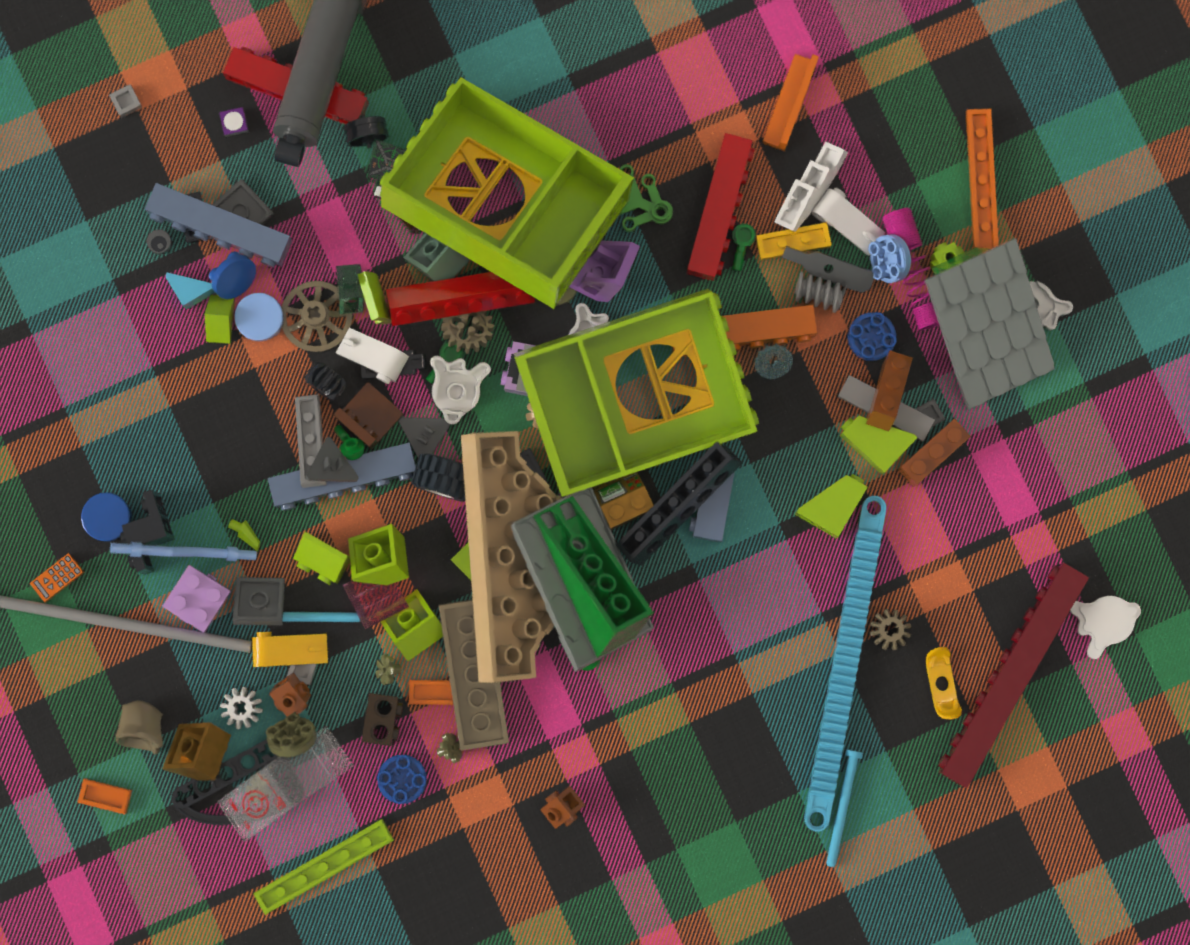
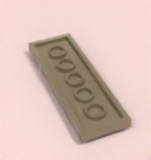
(476, 703)

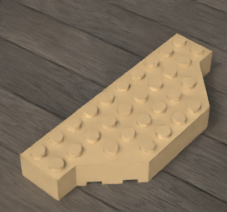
(506, 601)

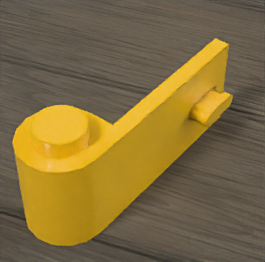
(289, 650)

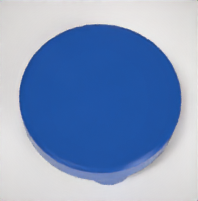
(233, 276)
(871, 336)
(104, 516)
(402, 779)

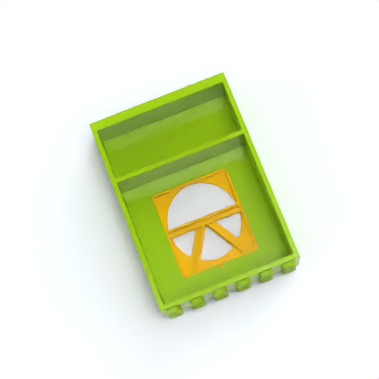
(567, 191)
(589, 429)

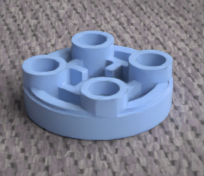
(889, 258)
(259, 317)

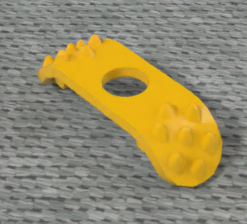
(944, 701)

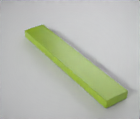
(323, 866)

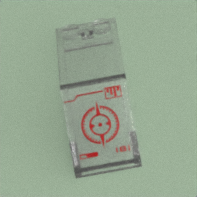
(284, 785)

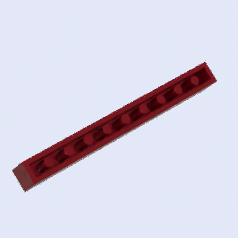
(1012, 675)

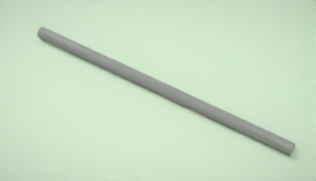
(125, 624)

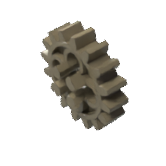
(455, 332)

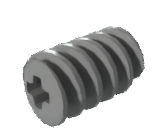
(819, 292)

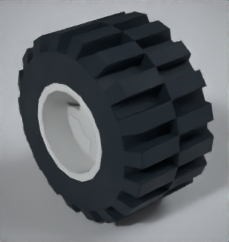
(440, 476)

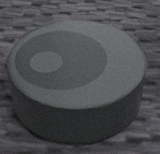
(159, 241)

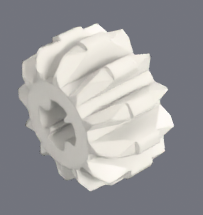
(250, 707)

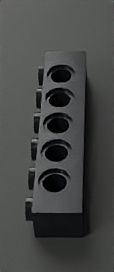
(678, 503)

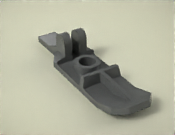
(842, 272)

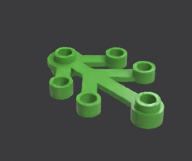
(636, 201)

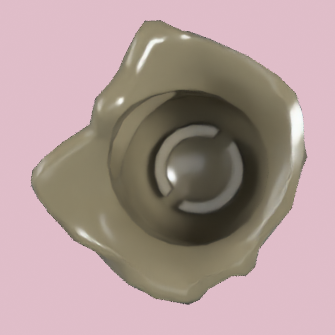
(140, 727)

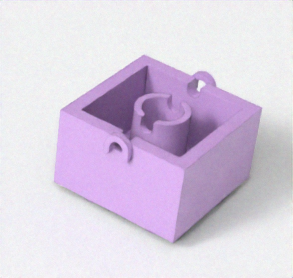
(197, 598)

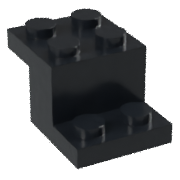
(148, 530)

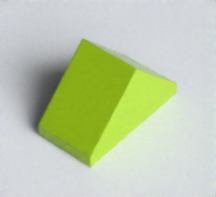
(219, 319)

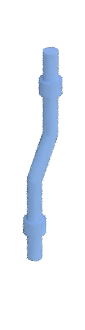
(136, 549)

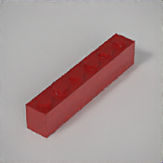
(272, 78)
(719, 207)
(452, 298)

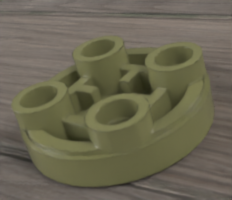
(291, 736)

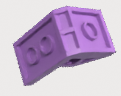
(606, 270)

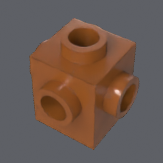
(290, 695)
(562, 807)

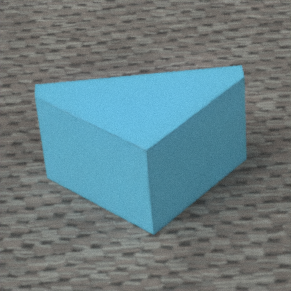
(189, 290)

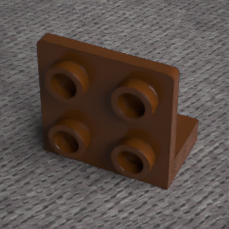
(369, 415)

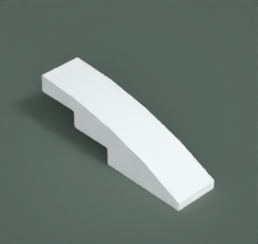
(811, 188)

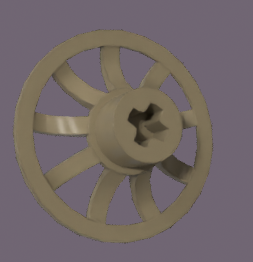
(314, 316)

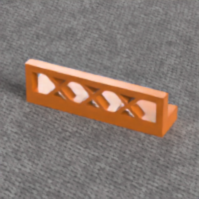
(790, 101)

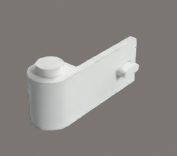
(847, 219)
(373, 354)

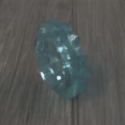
(780, 366)

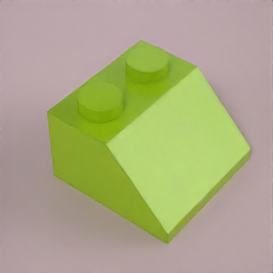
(378, 556)
(321, 558)
(413, 627)

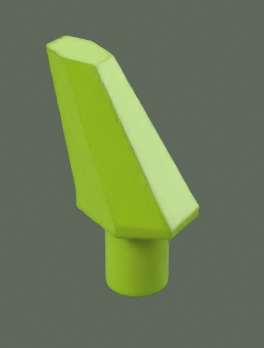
(245, 533)

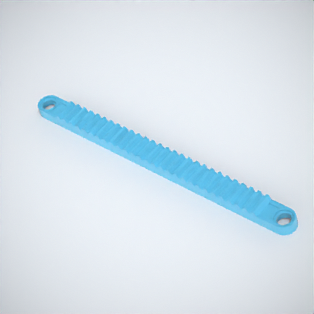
(845, 663)

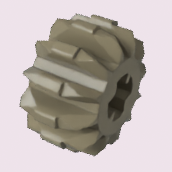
(887, 622)

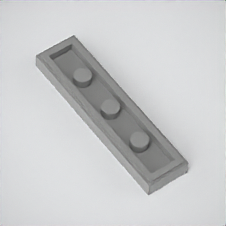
(907, 419)
(309, 435)

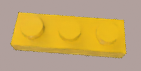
(803, 239)

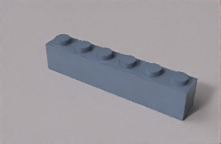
(219, 225)
(371, 468)

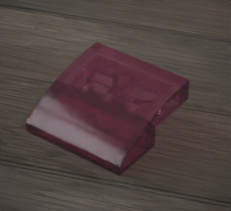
(375, 601)

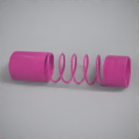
(902, 224)

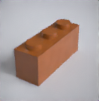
(889, 390)
(934, 452)

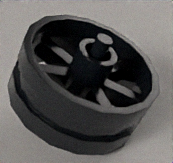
(365, 131)

